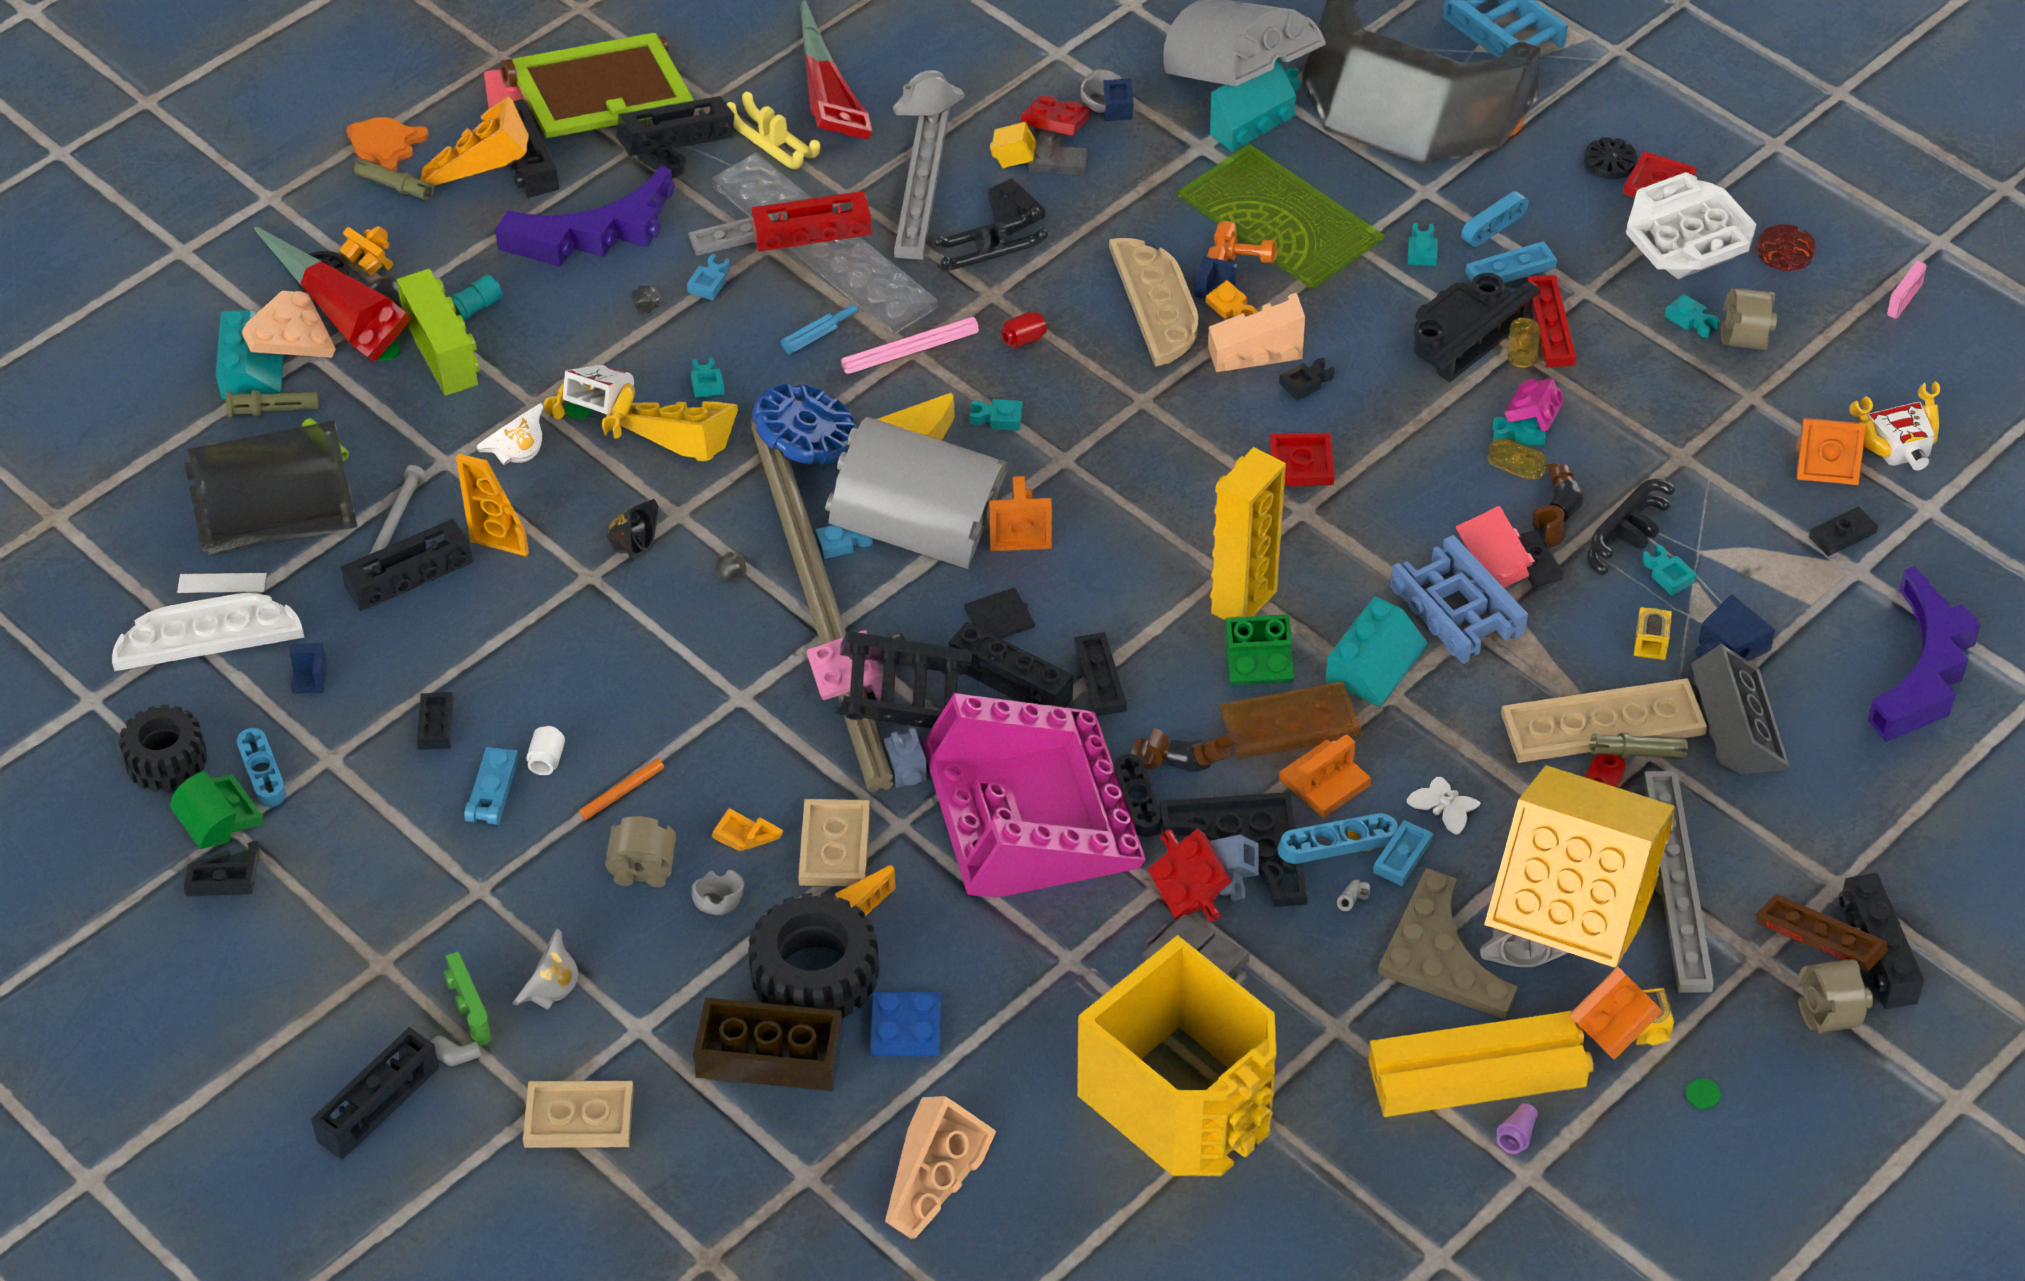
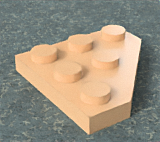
(289, 327)

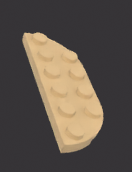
(1157, 298)

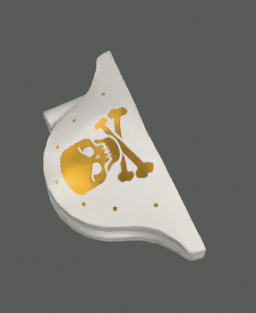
(517, 440)

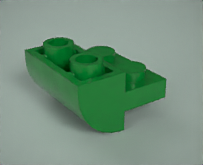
(1259, 650)
(214, 808)

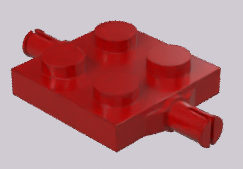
(1189, 875)

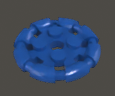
(781, 417)

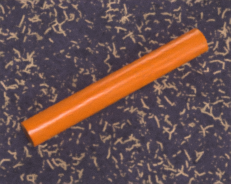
(621, 789)

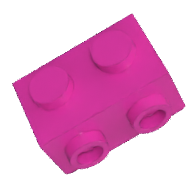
(1537, 400)

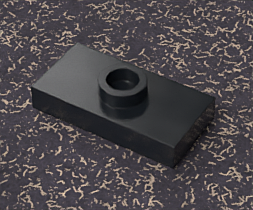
(1843, 531)
(1544, 568)
(435, 721)

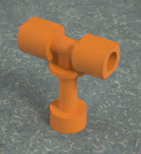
(1227, 246)

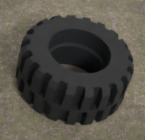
(814, 923)

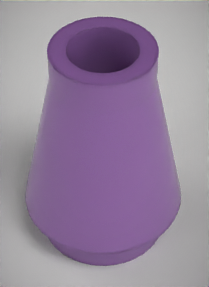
(1516, 1130)

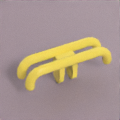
(773, 134)

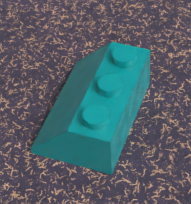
(1251, 108)
(239, 368)
(1376, 652)

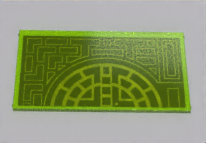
(1272, 203)

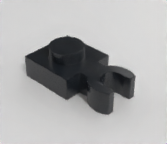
(1303, 380)

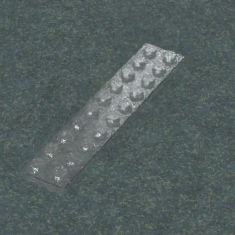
(847, 264)

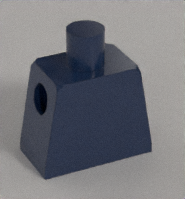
(1737, 629)

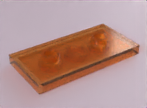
(1290, 720)

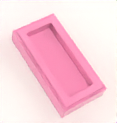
(1906, 289)

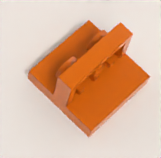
(1830, 451)
(1021, 521)
(1326, 776)
(1615, 1013)

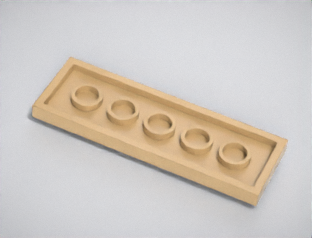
(1566, 723)

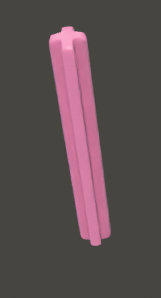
(909, 345)

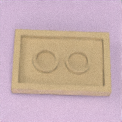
(834, 842)
(578, 1114)

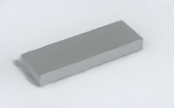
(722, 236)

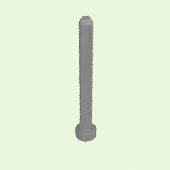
(414, 476)

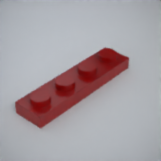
(1553, 323)

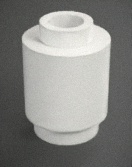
(545, 750)

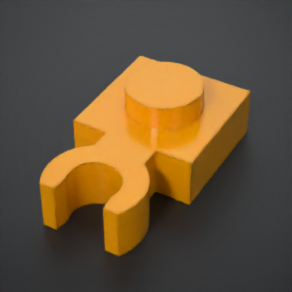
(1229, 301)

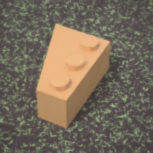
(1260, 338)

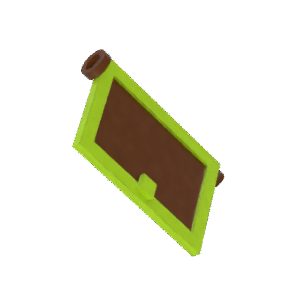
(596, 82)

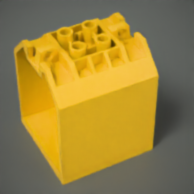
(1580, 865)
(1180, 1128)

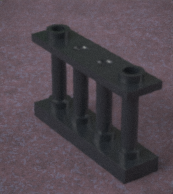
(892, 653)

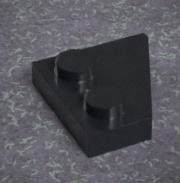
(1011, 200)
(223, 873)

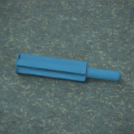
(815, 330)

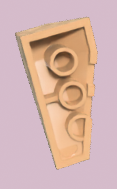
(936, 1157)

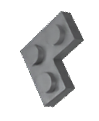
(1053, 158)

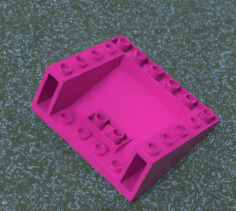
(1028, 795)

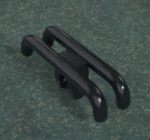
(990, 240)
(1629, 522)

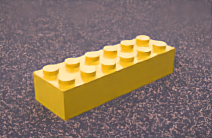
(1247, 535)

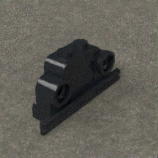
(1468, 322)

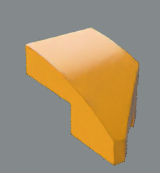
(742, 833)

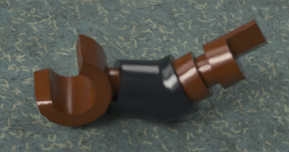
(1566, 501)
(1185, 755)

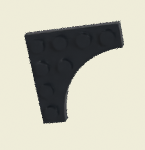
(1254, 816)

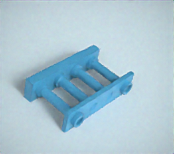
(1496, 39)

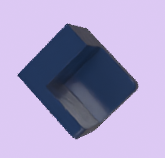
(1118, 99)
(1212, 274)
(308, 668)

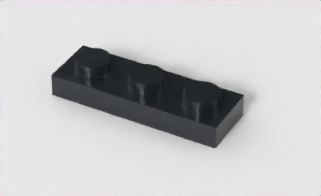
(1100, 674)

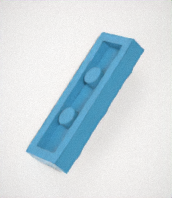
(1515, 263)

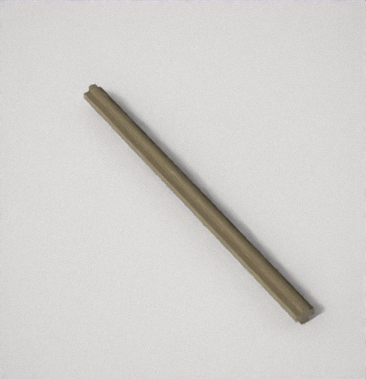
(820, 600)

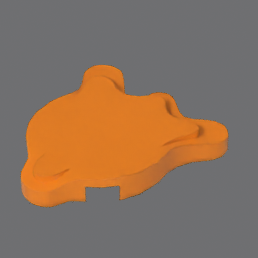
(385, 140)

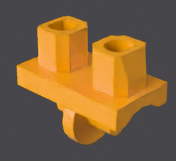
(370, 246)

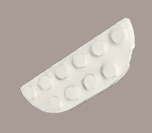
(205, 629)

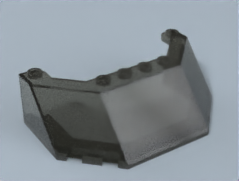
(1414, 98)

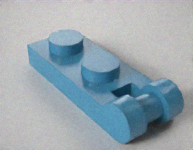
(492, 785)

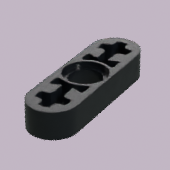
(1140, 783)

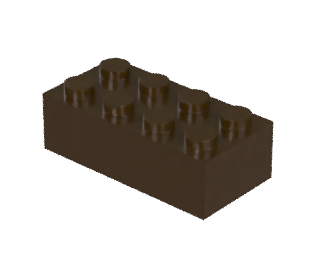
(768, 1044)

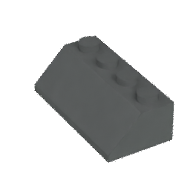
(1738, 713)

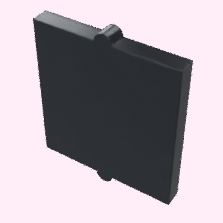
(1000, 614)

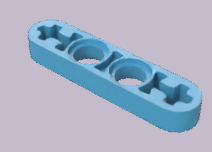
(1336, 835)

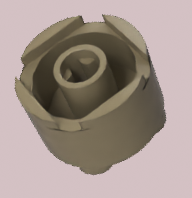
(1748, 318)
(640, 851)
(1833, 996)

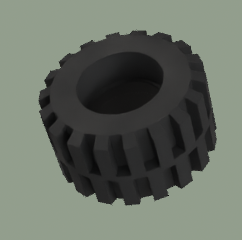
(159, 729)

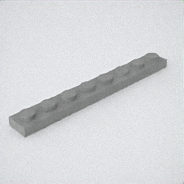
(921, 186)
(1680, 891)

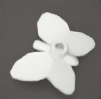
(1442, 798)

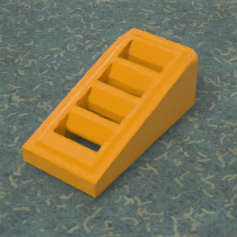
(870, 890)

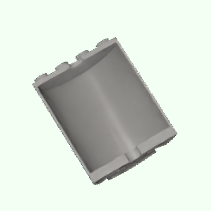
(1236, 40)
(914, 491)

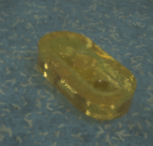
(1523, 342)
(1516, 458)

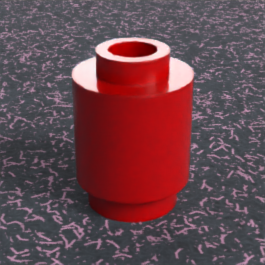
(1023, 329)

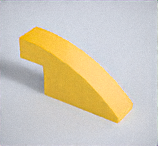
(927, 418)

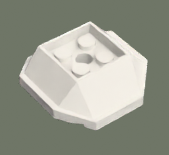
(1688, 225)

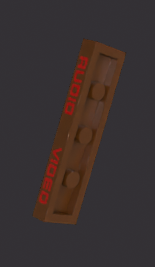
(1821, 932)

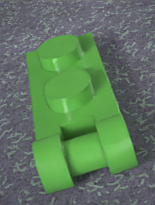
(467, 999)

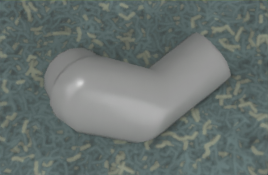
(1353, 891)
(452, 1054)

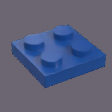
(906, 1024)

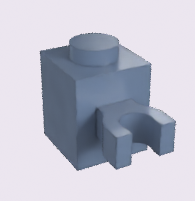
(906, 758)
(1240, 861)

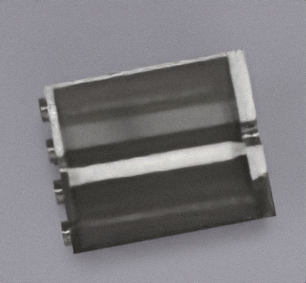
(269, 489)

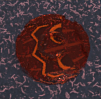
(1786, 247)

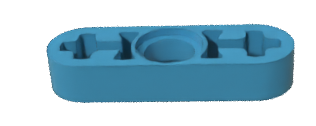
(1495, 219)
(263, 755)

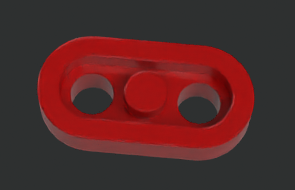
(1606, 769)

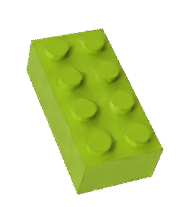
(439, 331)

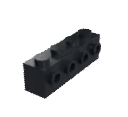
(1870, 910)

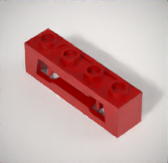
(811, 221)

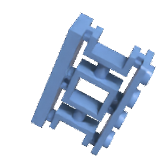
(1476, 586)

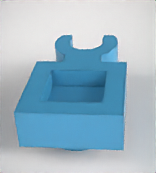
(709, 280)
(839, 541)

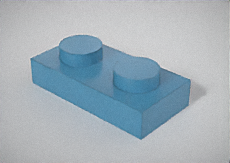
(1403, 853)

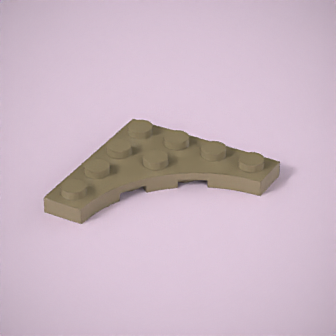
(1432, 957)

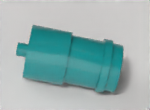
(477, 296)

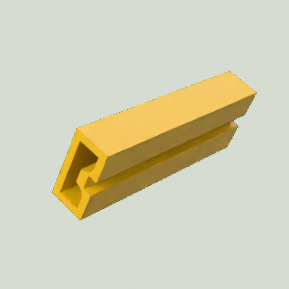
(1479, 1063)

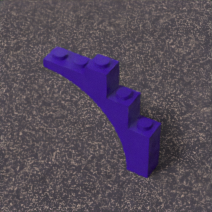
(591, 231)
(1927, 690)

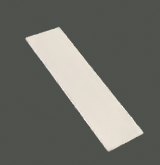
(222, 582)

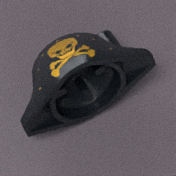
(634, 529)

